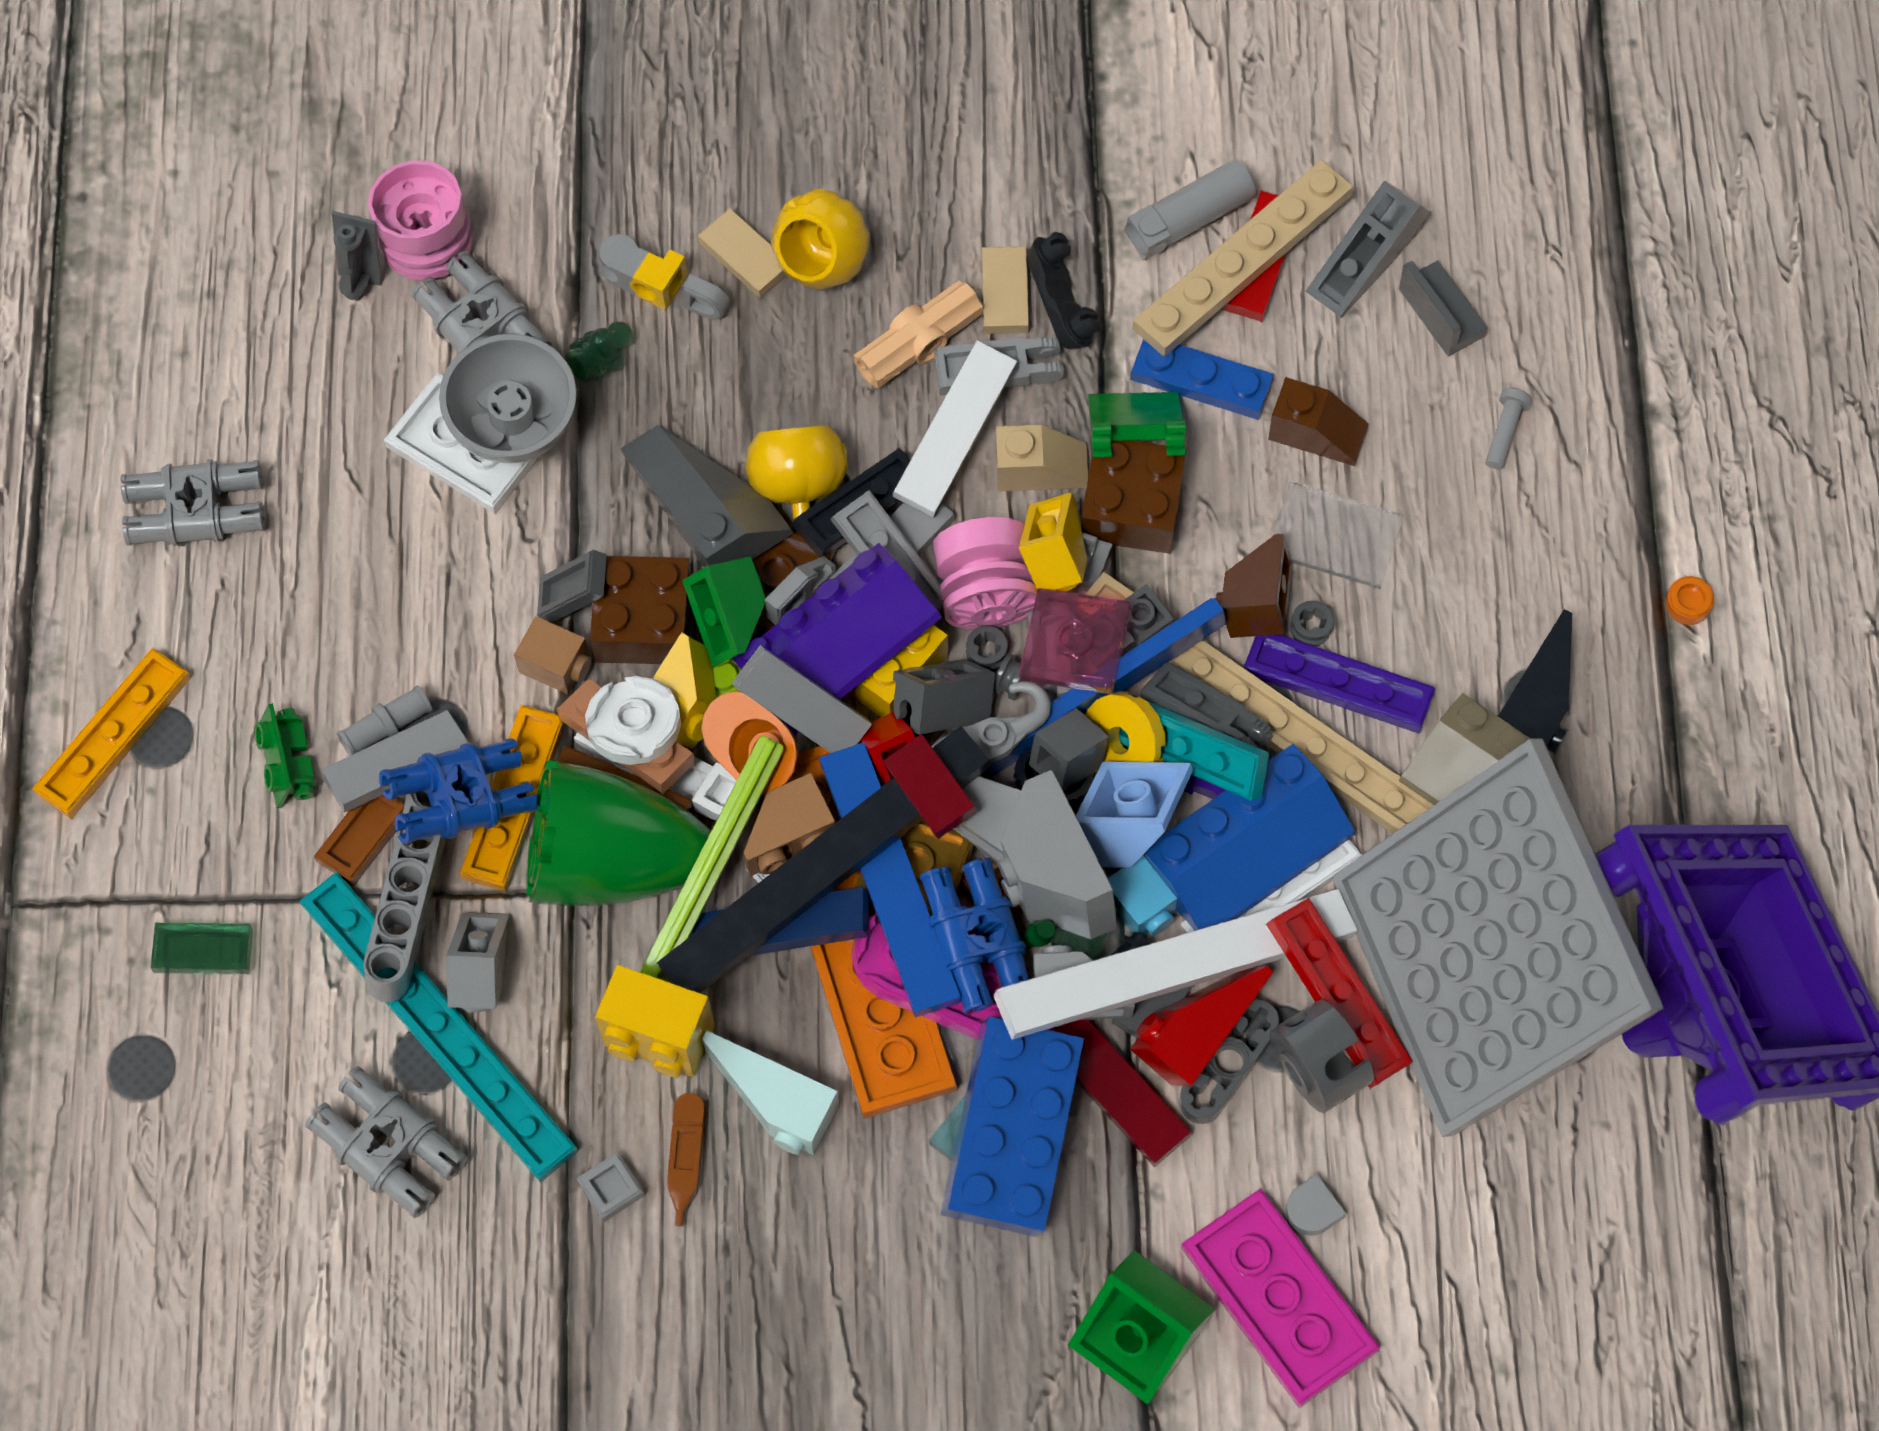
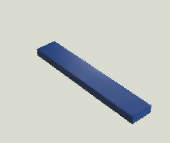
(1133, 667)
(894, 892)

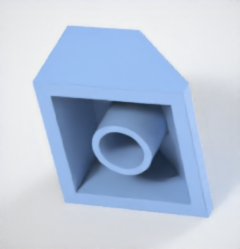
(1130, 808)

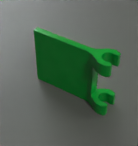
(1136, 418)

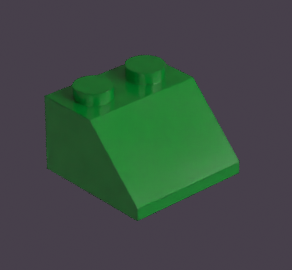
(1140, 1326)

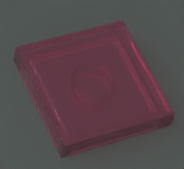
(1075, 641)

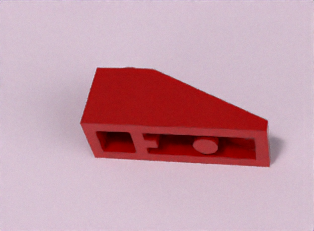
(1188, 1033)

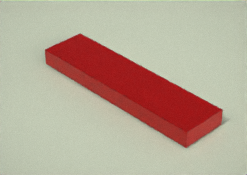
(1332, 978)

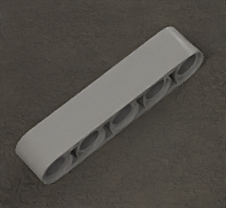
(402, 909)

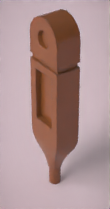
(685, 1152)

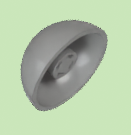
(503, 378)

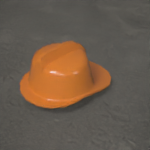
(732, 729)

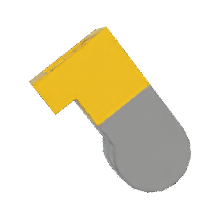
(642, 272)

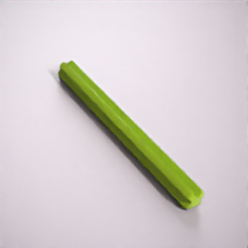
(715, 852)

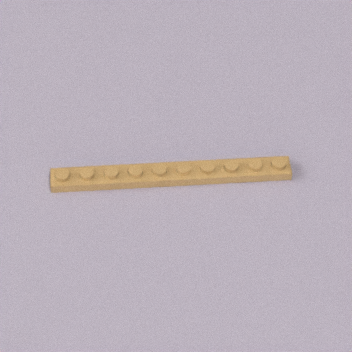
(1344, 766)

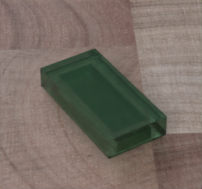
(201, 948)

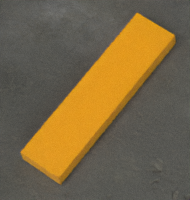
(111, 733)
(497, 849)

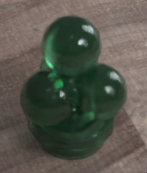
(598, 351)

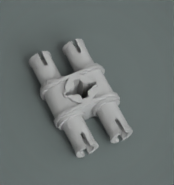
(485, 300)
(178, 487)
(382, 1165)

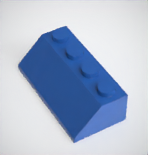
(1245, 849)

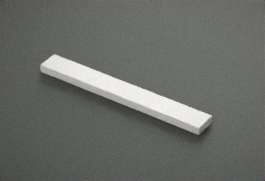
(1155, 969)

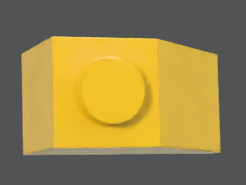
(1054, 544)
(691, 681)

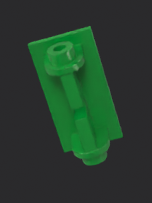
(283, 772)

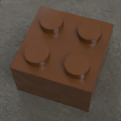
(1134, 496)
(640, 609)

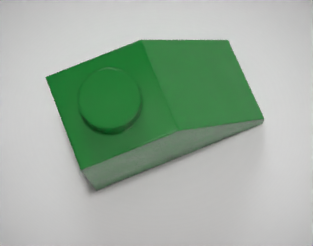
(726, 606)

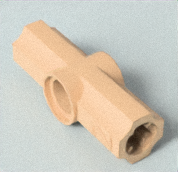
(917, 333)

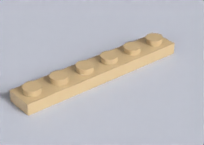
(1242, 258)

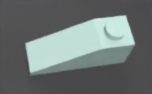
(783, 1101)

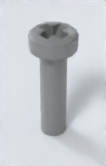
(1514, 402)

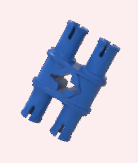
(457, 790)
(987, 918)

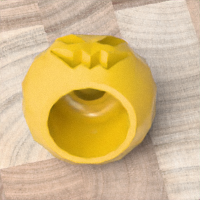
(820, 239)
(796, 465)

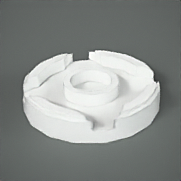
(633, 720)

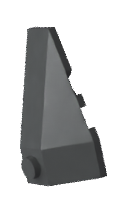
(704, 501)

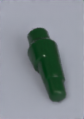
(1038, 934)

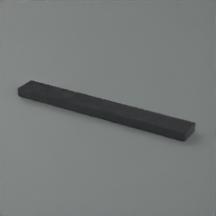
(810, 874)

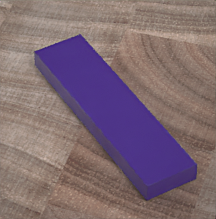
(1340, 681)

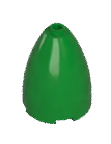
(606, 839)

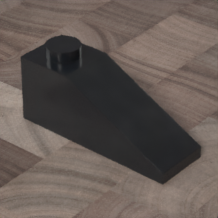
(1542, 695)

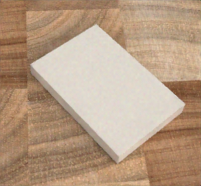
(428, 444)

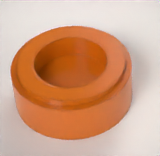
(1689, 600)

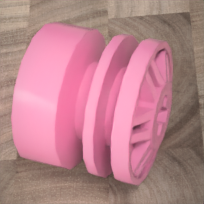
(419, 219)
(983, 573)

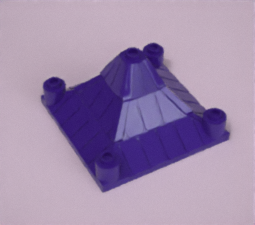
(1745, 968)

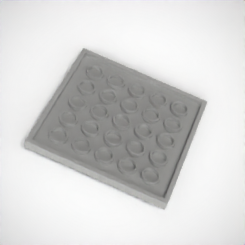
(1496, 939)

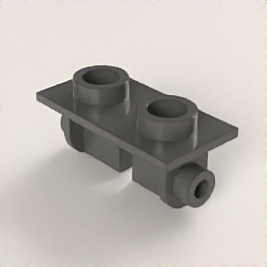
(356, 253)

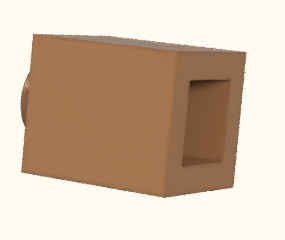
(553, 655)

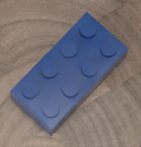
(1012, 1128)

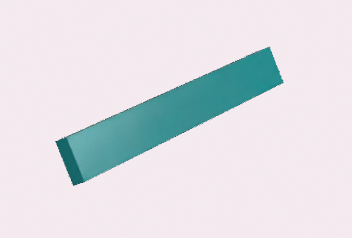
(447, 1037)

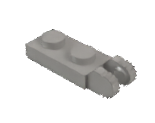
(952, 358)

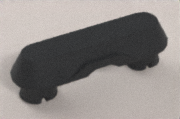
(1069, 321)

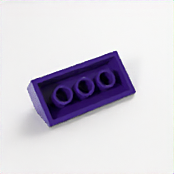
(850, 624)

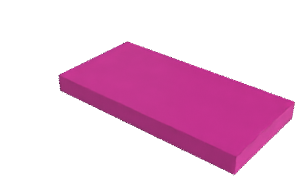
(1280, 1298)

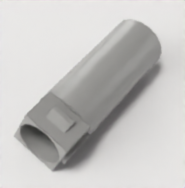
(1189, 208)

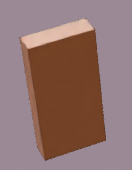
(359, 838)

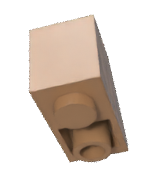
(786, 824)

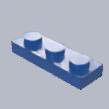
(1204, 378)

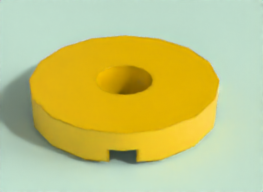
(1138, 721)

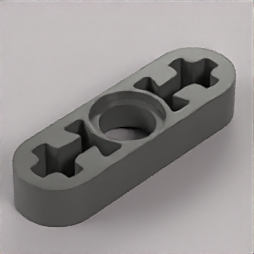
(1219, 1096)

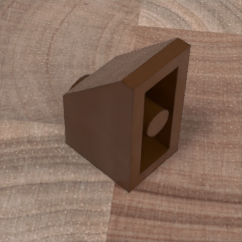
(1317, 422)
(1258, 591)

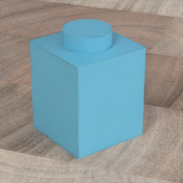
(1143, 898)

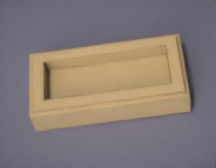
(742, 252)
(1005, 290)

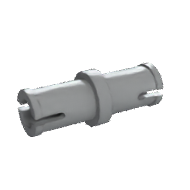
(384, 721)

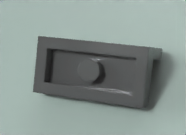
(1441, 306)

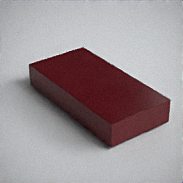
(929, 786)

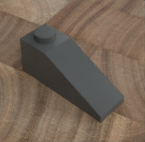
(1367, 248)

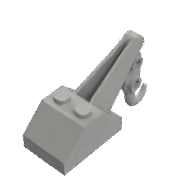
(1036, 834)

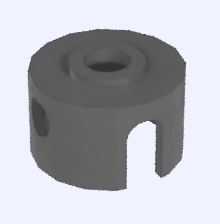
(1313, 1059)

